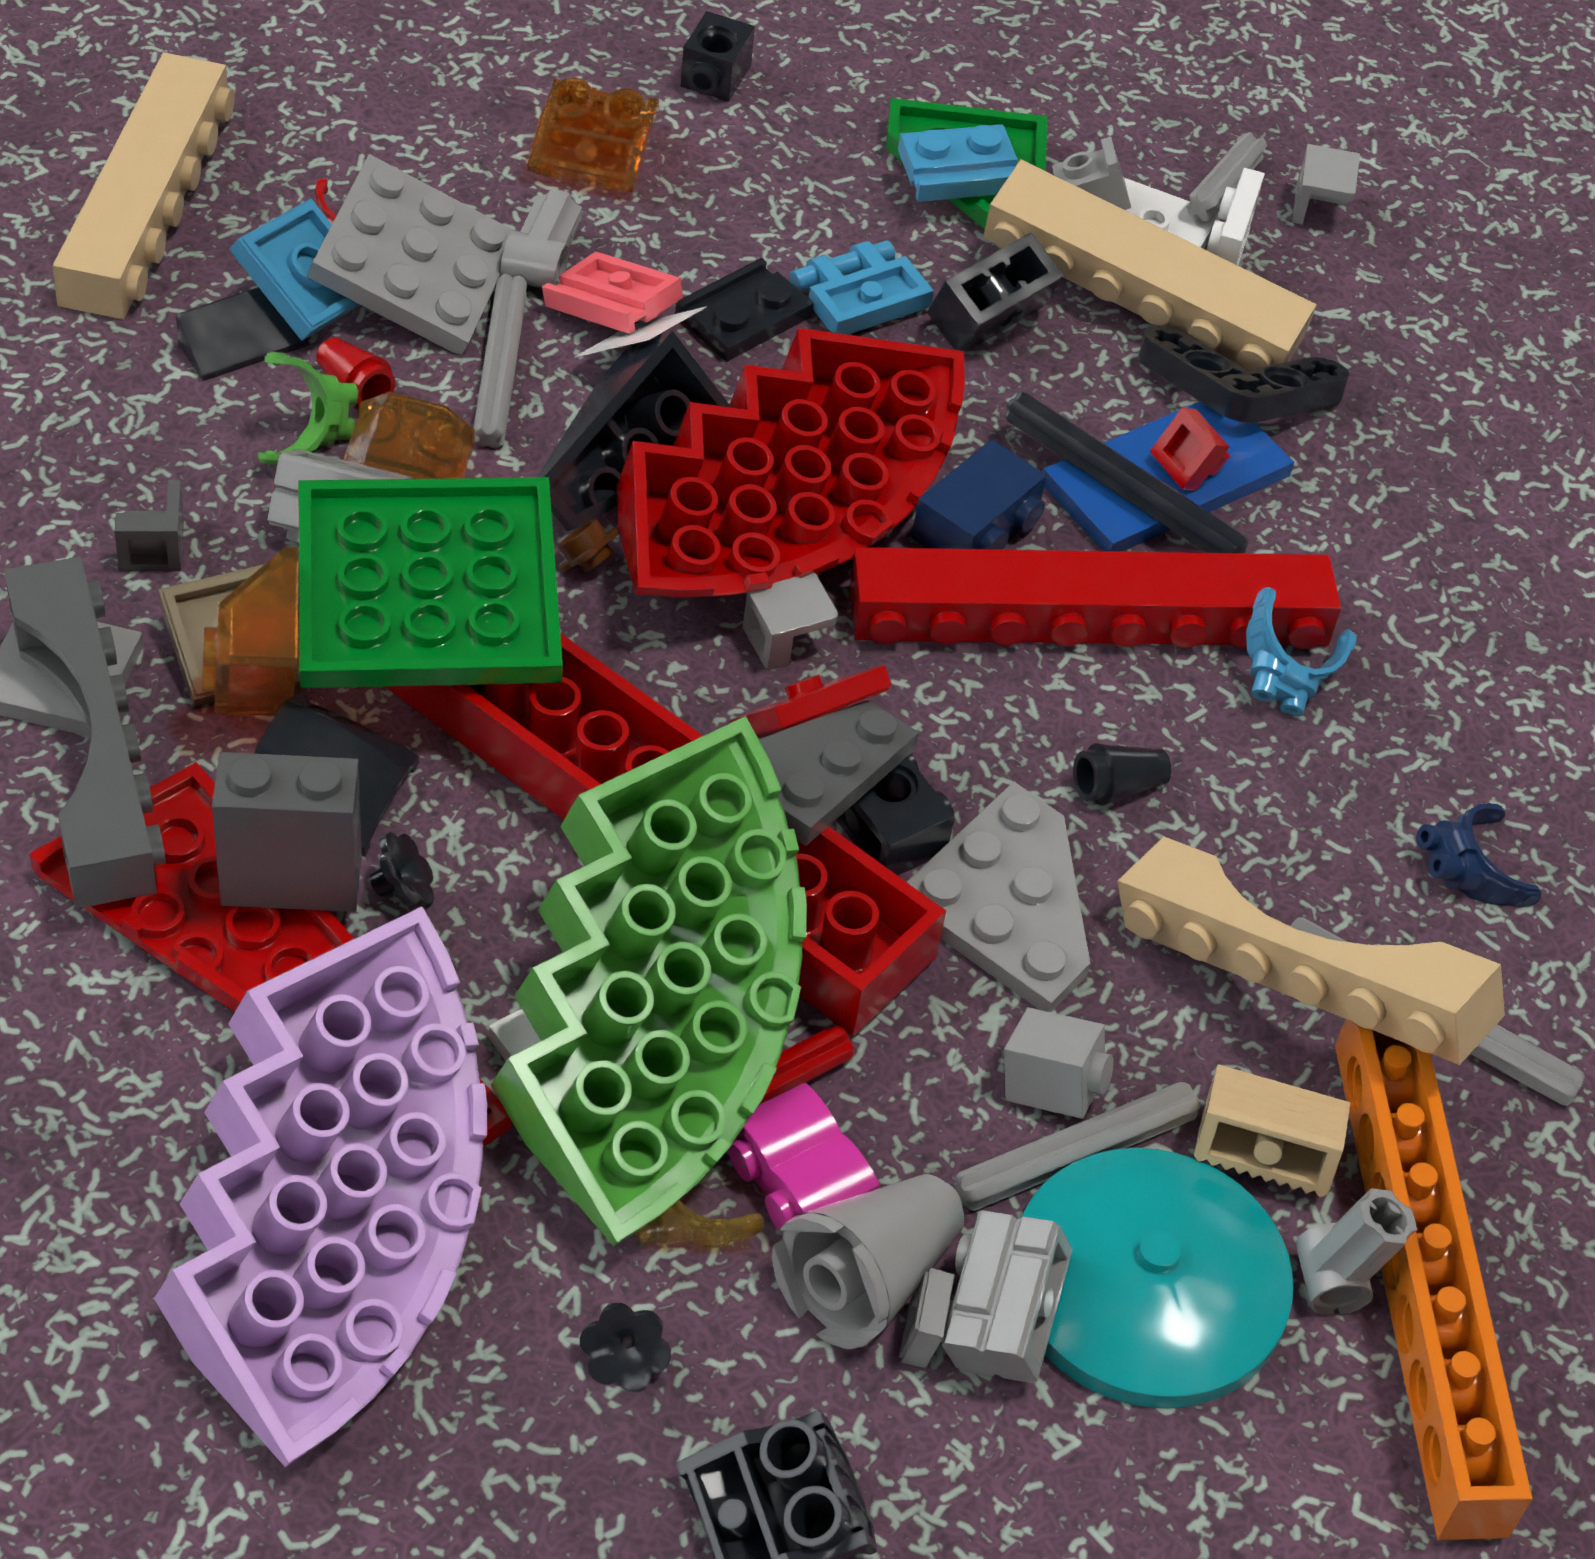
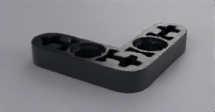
(1238, 392)

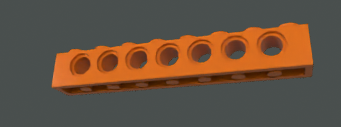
(1436, 1292)

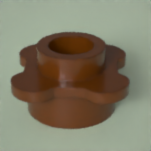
(587, 546)

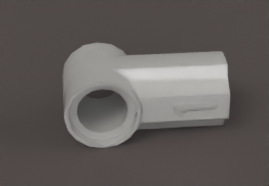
(543, 244)
(1346, 1254)

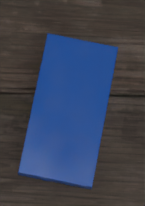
(1120, 525)

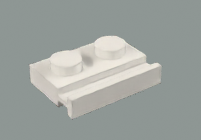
(1238, 209)

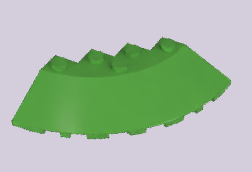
(666, 981)

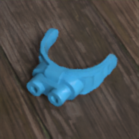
(1275, 672)

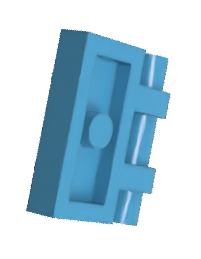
(862, 287)

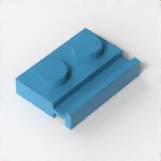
(957, 161)

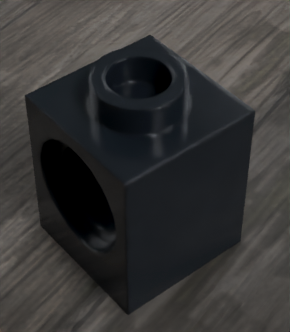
(717, 56)

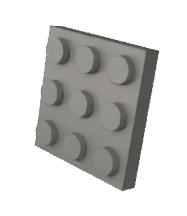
(412, 255)

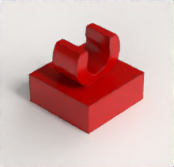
(1190, 449)

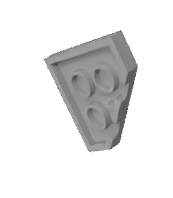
(1013, 898)

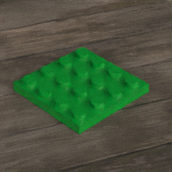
(427, 583)

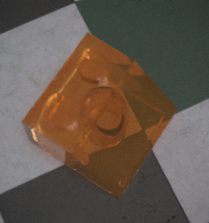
(254, 646)

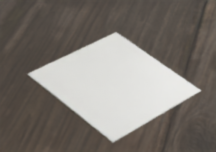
(643, 332)

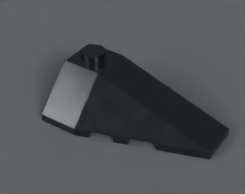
(635, 400)

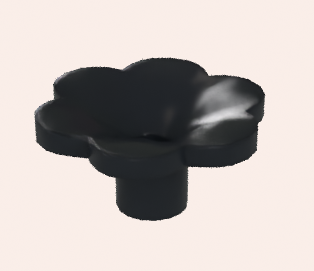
(403, 871)
(625, 1358)

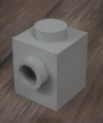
(1056, 1063)

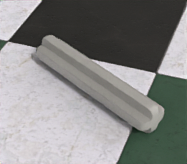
(1209, 193)

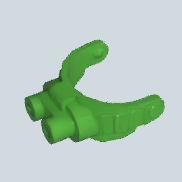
(329, 408)

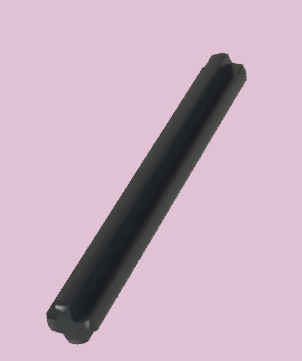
(1123, 476)

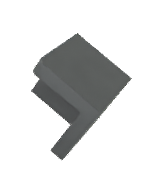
(152, 537)

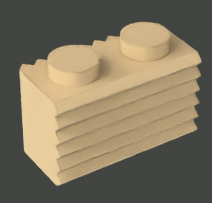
(1272, 1130)

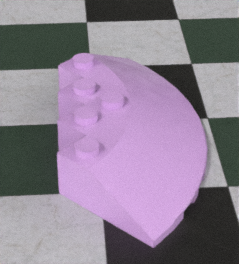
(339, 1187)

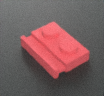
(613, 292)

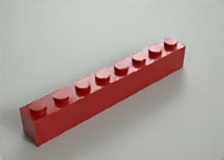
(1087, 596)

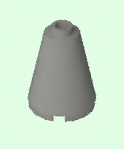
(865, 1255)

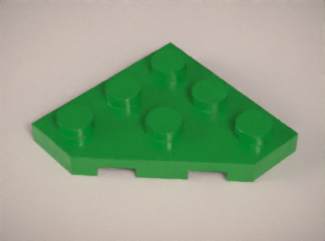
(1024, 131)

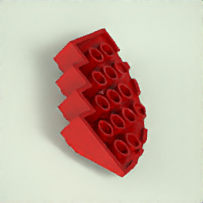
(791, 467)

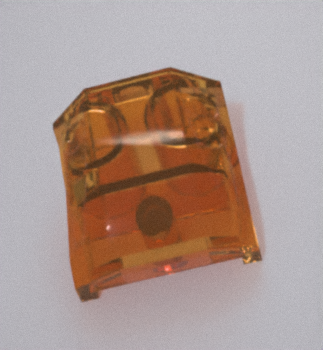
(592, 135)
(411, 438)

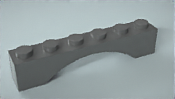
(103, 823)

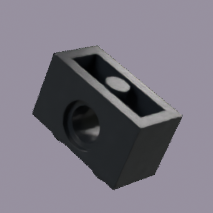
(900, 819)

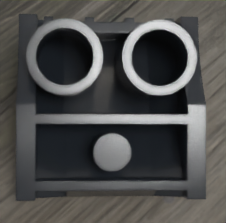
(318, 732)
(770, 1487)

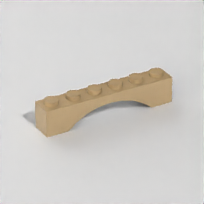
(1413, 993)

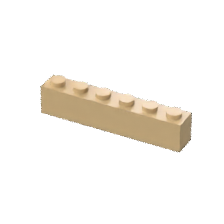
(143, 187)
(1150, 269)

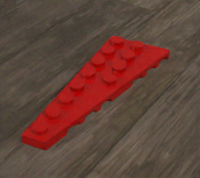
(189, 930)

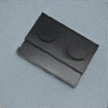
(745, 309)

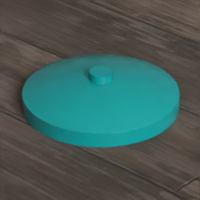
(1168, 1278)

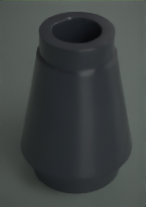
(1119, 771)

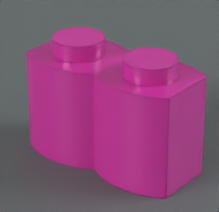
(799, 1156)

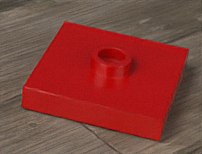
(813, 699)

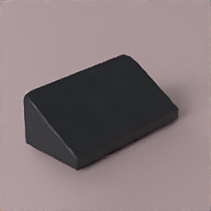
(234, 333)

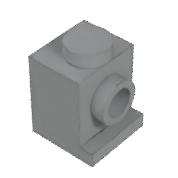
(1097, 174)

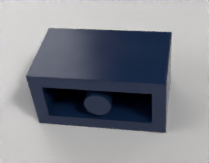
(981, 502)

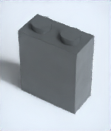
(287, 831)

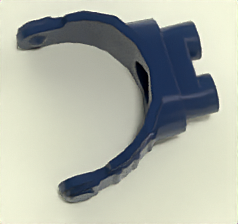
(1464, 866)

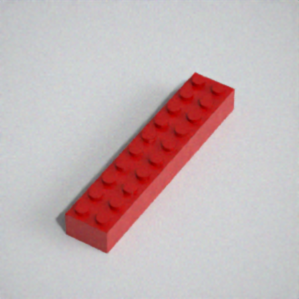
(561, 739)

